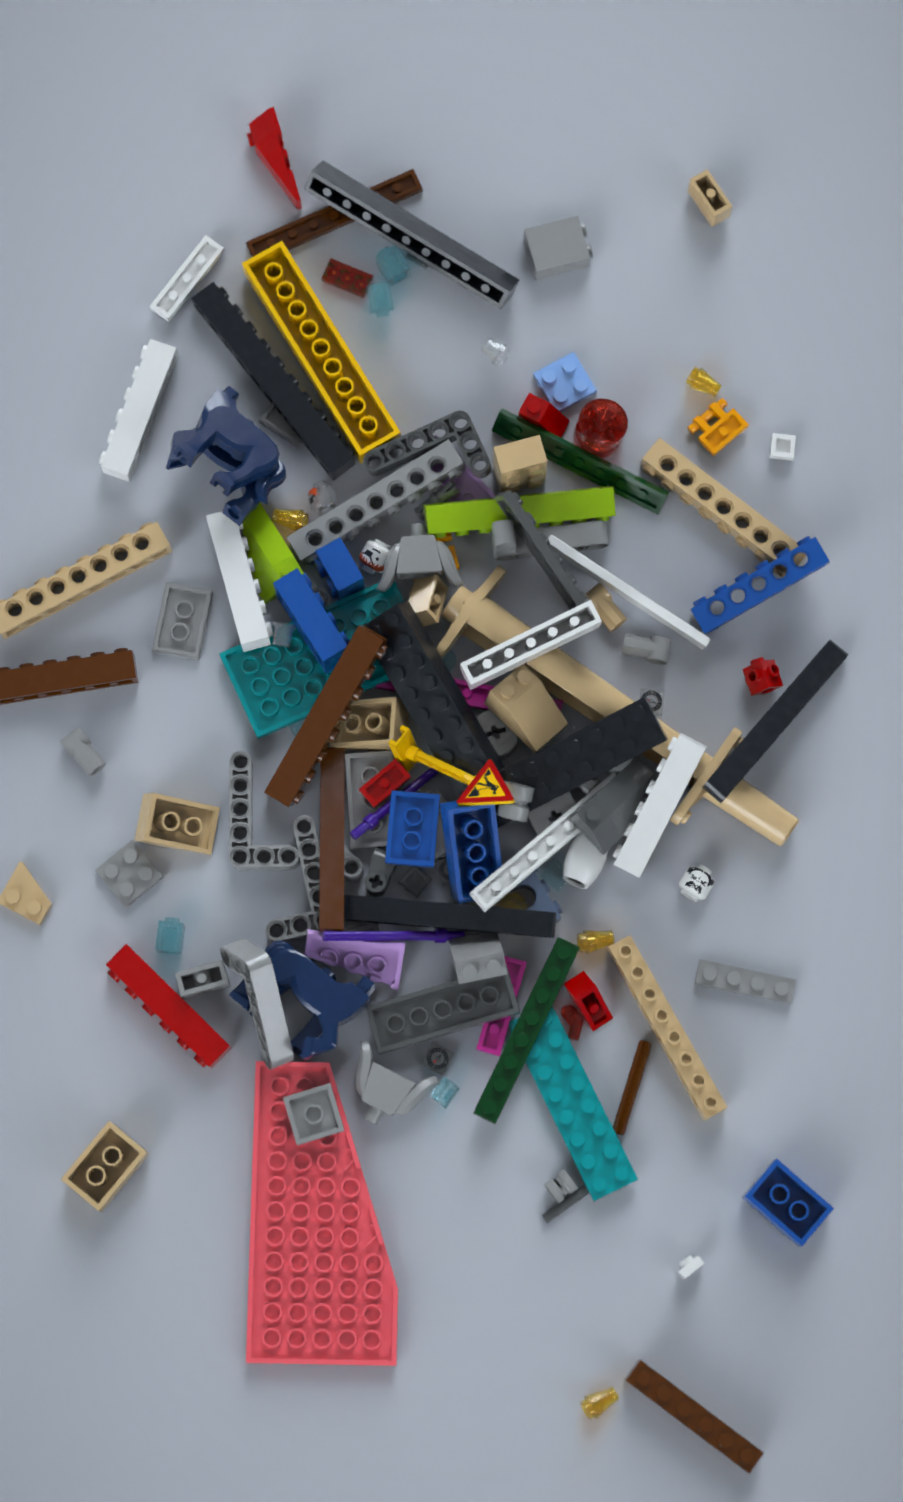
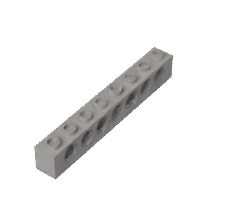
(402, 478)

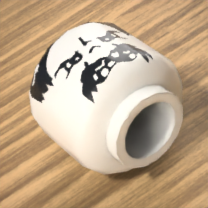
(696, 883)

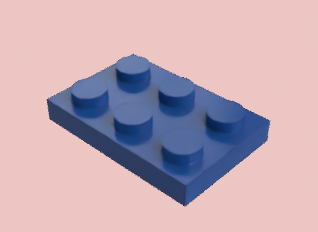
(412, 829)

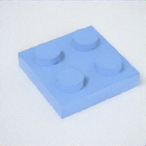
(565, 382)

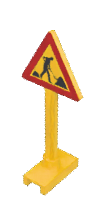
(482, 789)

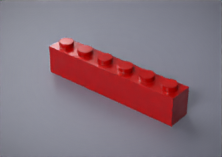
(168, 1006)

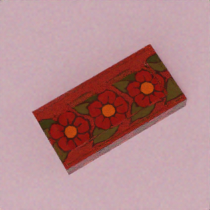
(347, 278)

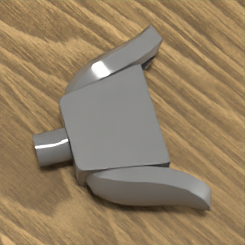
(417, 558)
(385, 1089)

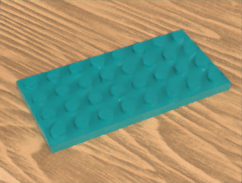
(284, 682)

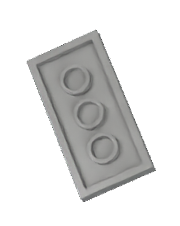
(359, 770)

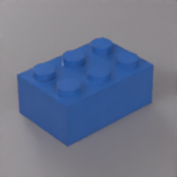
(787, 1202)

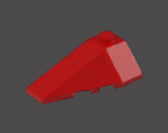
(268, 144)

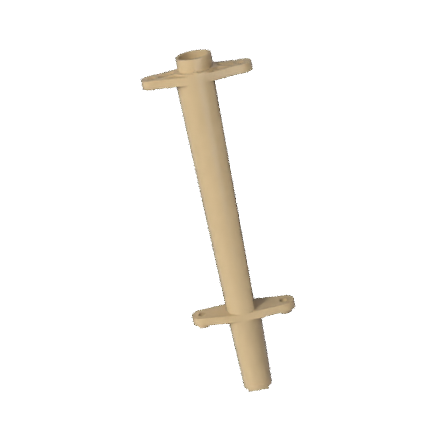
(586, 692)

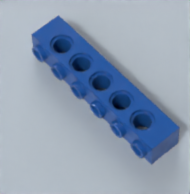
(816, 560)

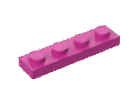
(494, 1032)

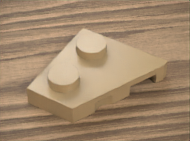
(25, 896)

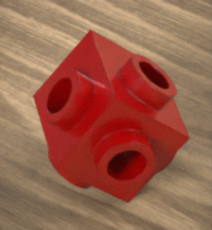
(762, 676)

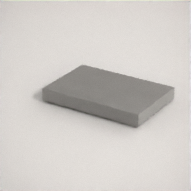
(182, 621)

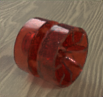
(601, 427)

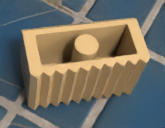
(709, 198)
(428, 599)

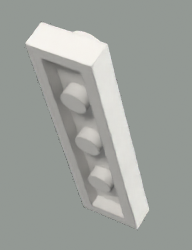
(187, 278)

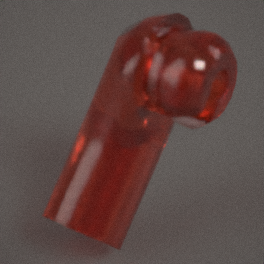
(575, 1021)

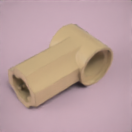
(605, 607)

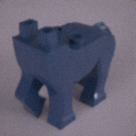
(235, 446)
(318, 993)

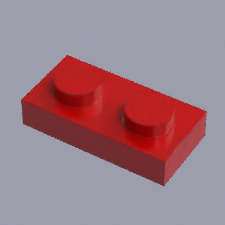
(384, 782)

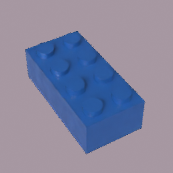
(310, 617)
(470, 846)

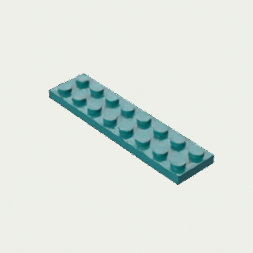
(577, 1111)

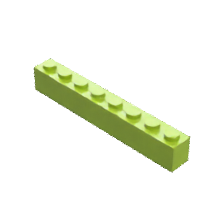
(544, 507)

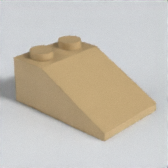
(526, 708)
(372, 725)
(177, 823)

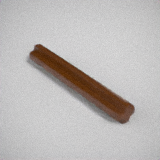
(631, 1087)

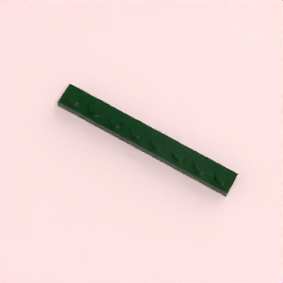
(583, 462)
(526, 1030)

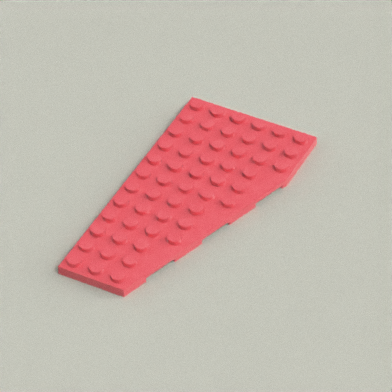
(316, 1248)

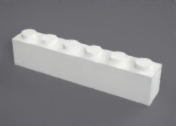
(139, 410)
(239, 583)
(530, 644)
(660, 804)

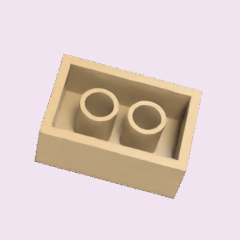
(520, 464)
(105, 1166)

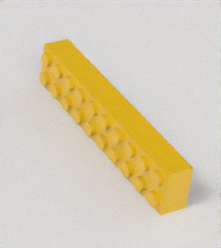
(320, 350)

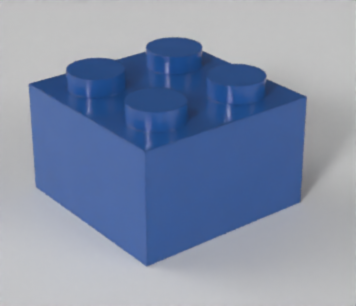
(339, 569)

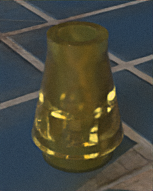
(702, 381)
(290, 518)
(594, 940)
(597, 1403)

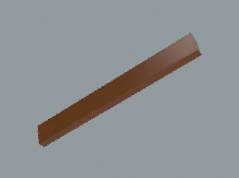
(330, 219)
(332, 841)

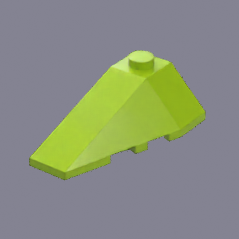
(268, 551)

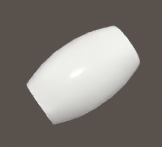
(582, 862)

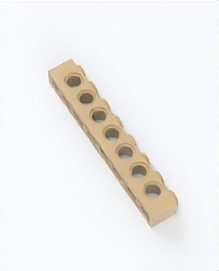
(719, 496)
(93, 581)
(666, 1028)

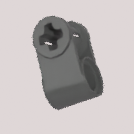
(379, 871)

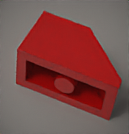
(543, 415)
(588, 1000)

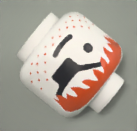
(374, 556)

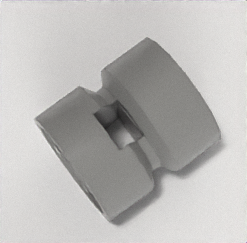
(518, 810)

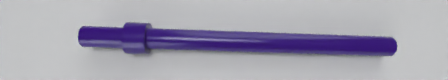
(372, 820)
(438, 935)

